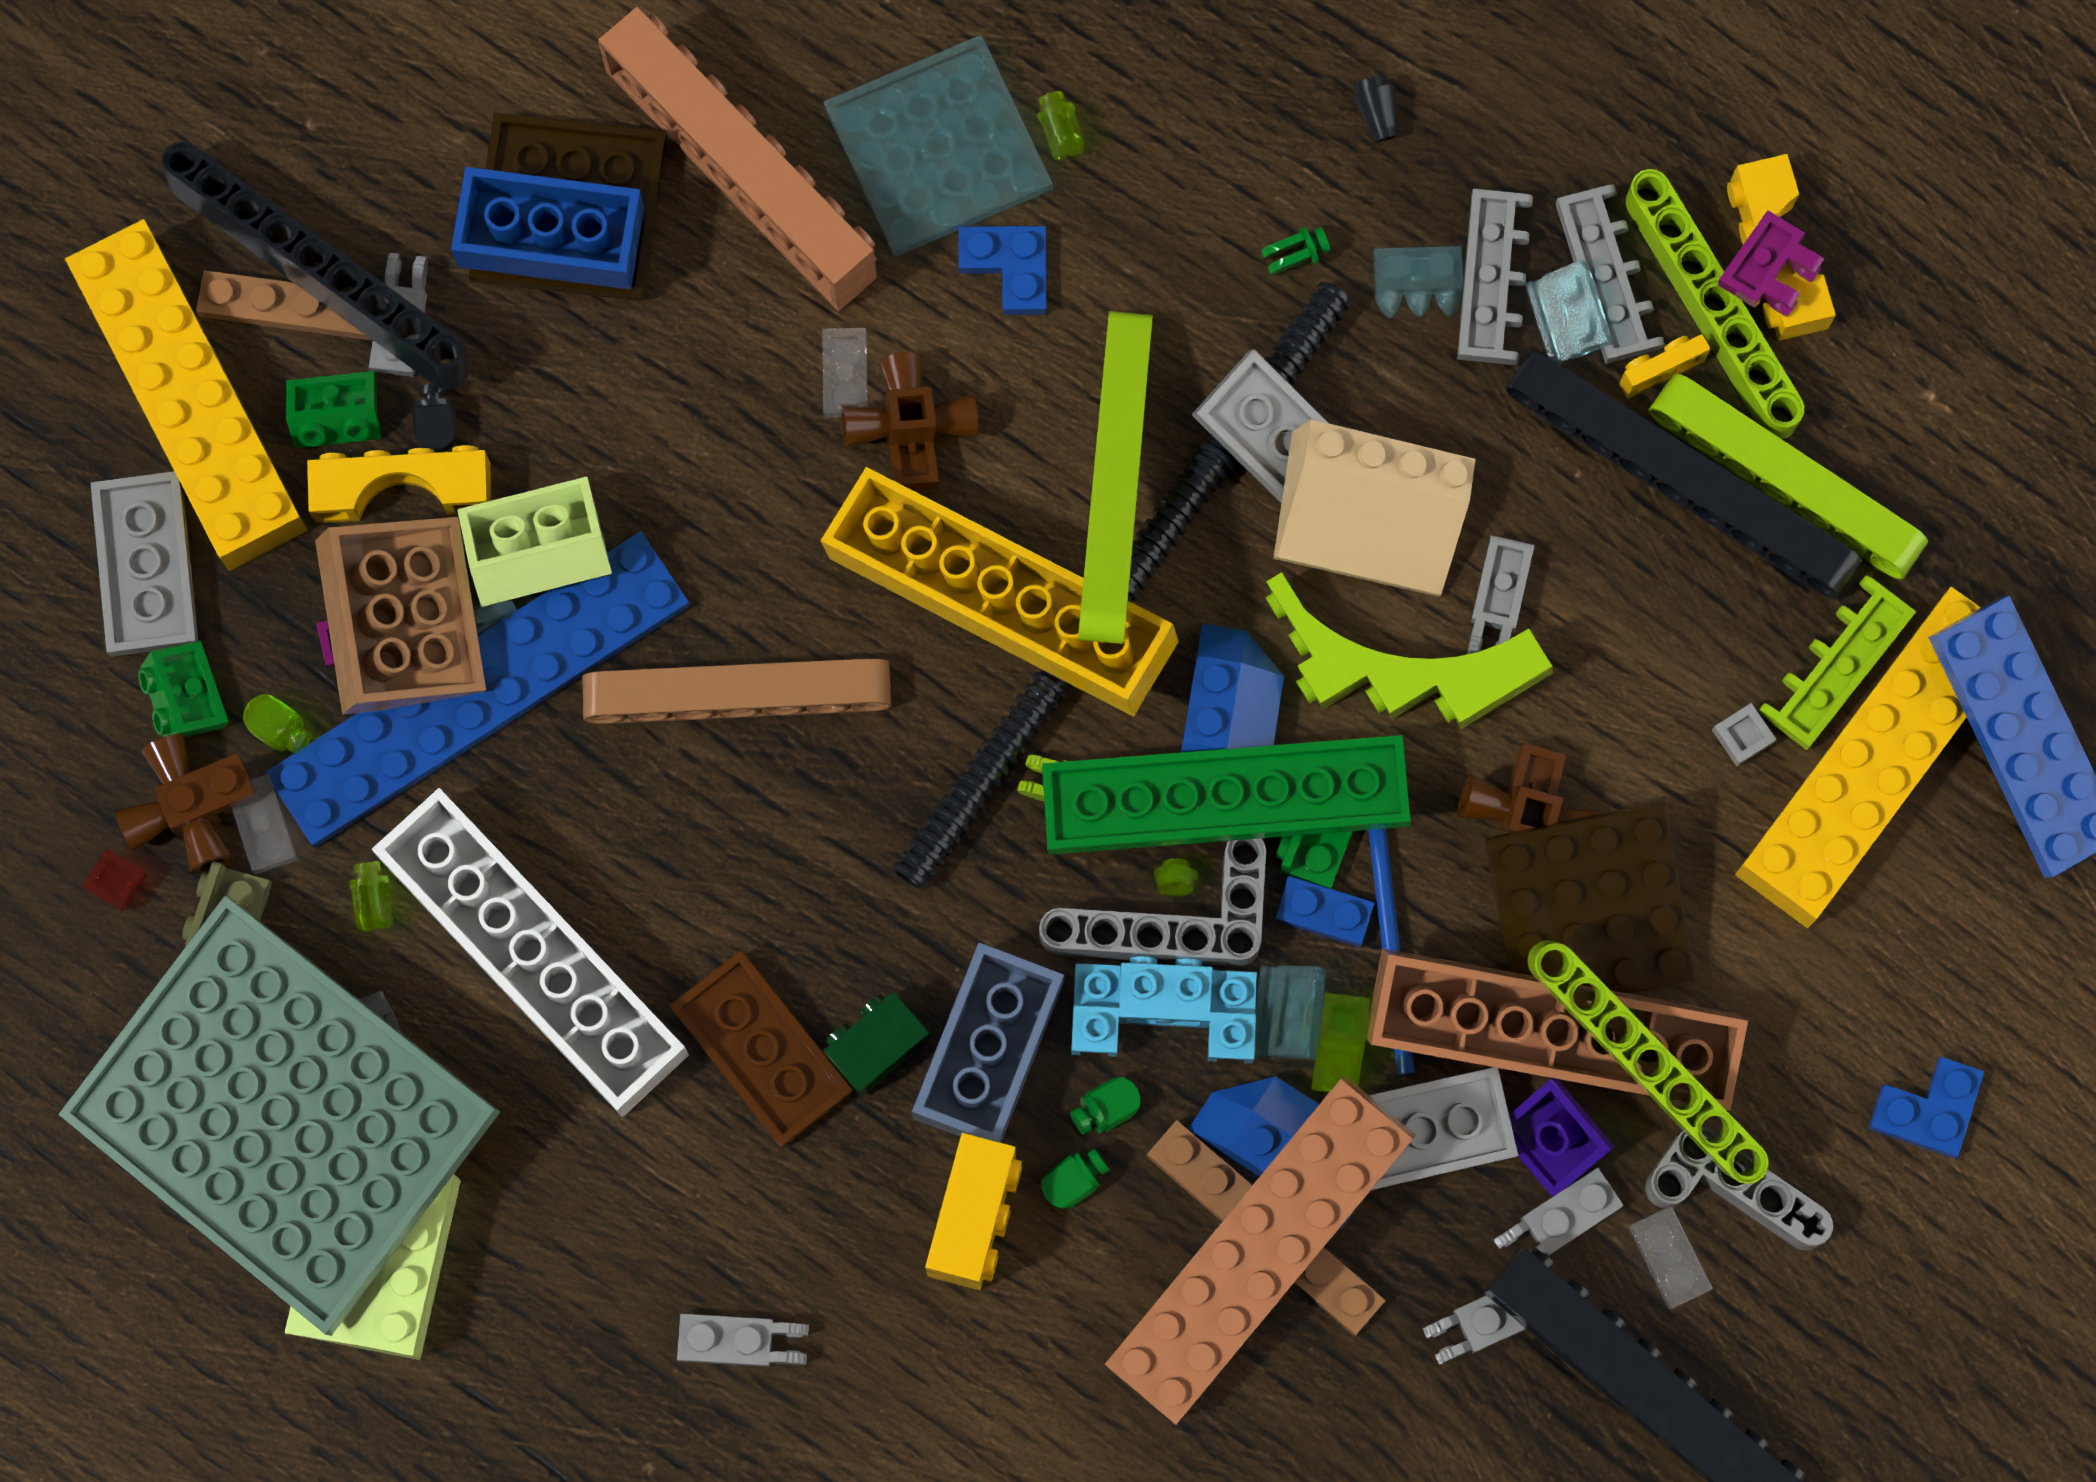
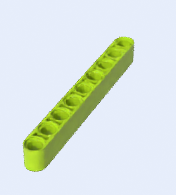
(1115, 478)

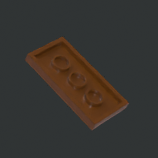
(761, 1049)

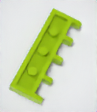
(1841, 665)

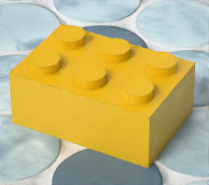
(973, 1212)

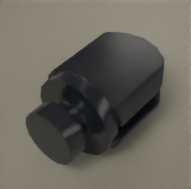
(434, 419)

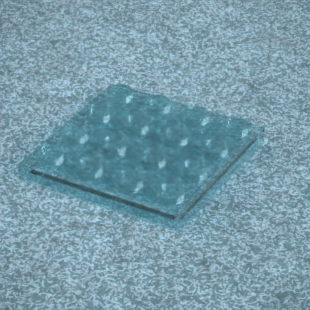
(938, 145)

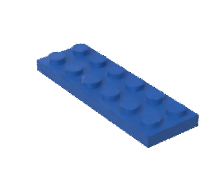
(2022, 732)

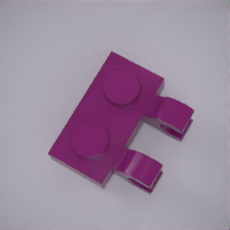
(1761, 260)

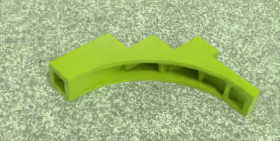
(1466, 683)

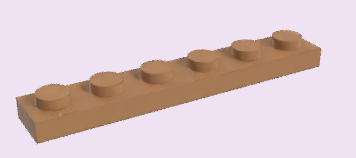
(1220, 1190)

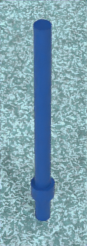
(1387, 919)

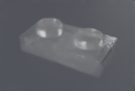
(844, 369)
(264, 828)
(1670, 1257)

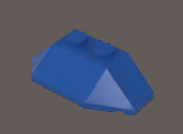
(1232, 693)
(1253, 1121)

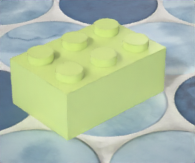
(534, 541)

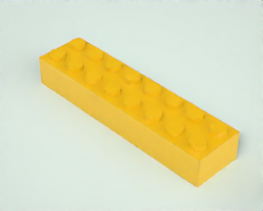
(186, 395)
(993, 589)
(1861, 777)

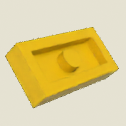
(1678, 357)

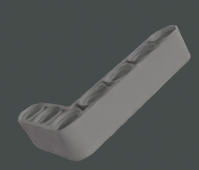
(1172, 927)

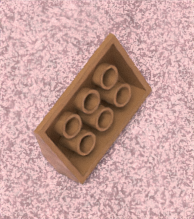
(399, 613)

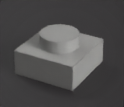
(1744, 734)

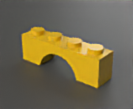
(1772, 187)
(344, 486)

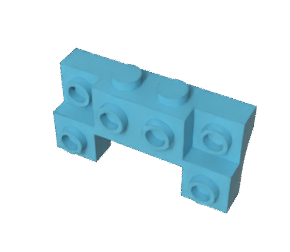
(1164, 996)

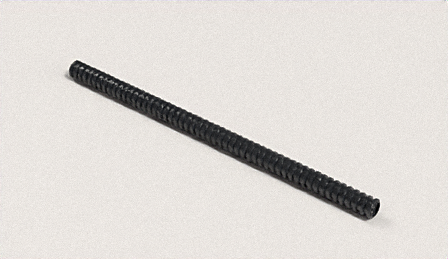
(1147, 552)

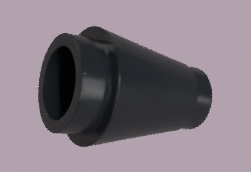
(1377, 107)

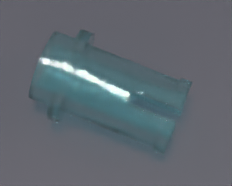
(492, 614)

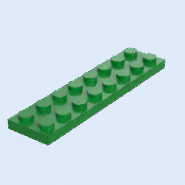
(1225, 795)

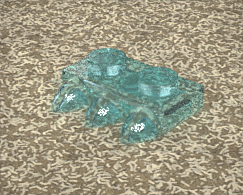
(1418, 275)

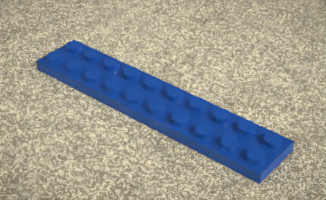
(523, 664)

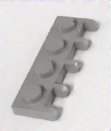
(1593, 240)
(1489, 276)

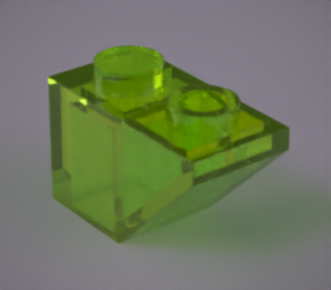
(1340, 1040)

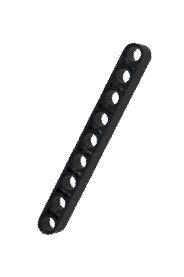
(322, 281)
(1683, 475)

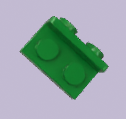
(332, 409)
(182, 691)
(1313, 856)

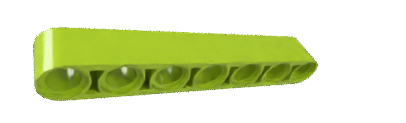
(1713, 324)
(1788, 476)
(1666, 1074)

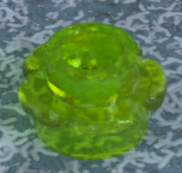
(1175, 877)

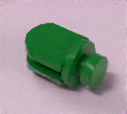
(1310, 243)
(1107, 1106)
(1073, 1179)

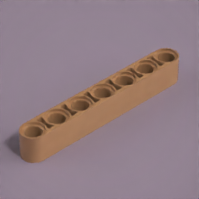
(736, 691)

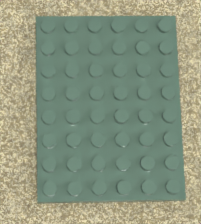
(279, 1115)

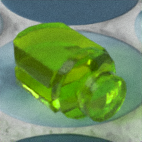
(1060, 125)
(276, 724)
(370, 897)

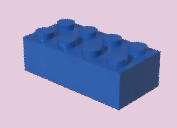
(548, 228)

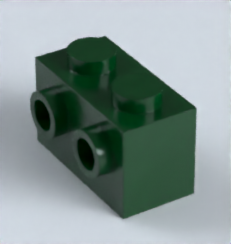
(875, 1043)

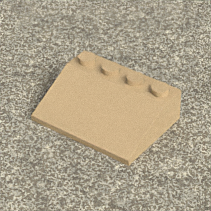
(1372, 507)

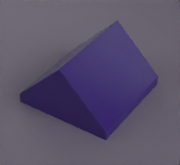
(1556, 1137)

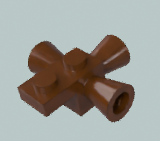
(909, 422)
(1530, 795)
(187, 802)

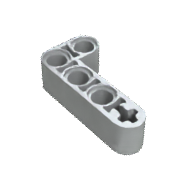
(1744, 1197)

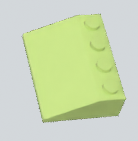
(399, 1301)

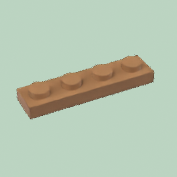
(268, 304)

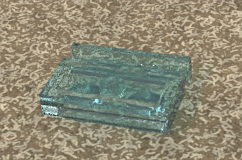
(1569, 312)
(1289, 1011)

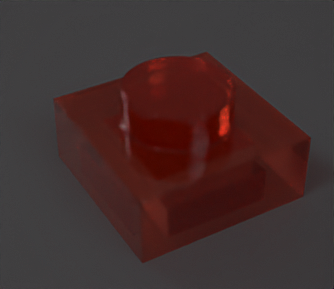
(114, 880)

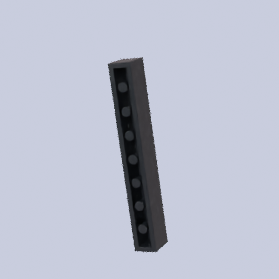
(1632, 1374)

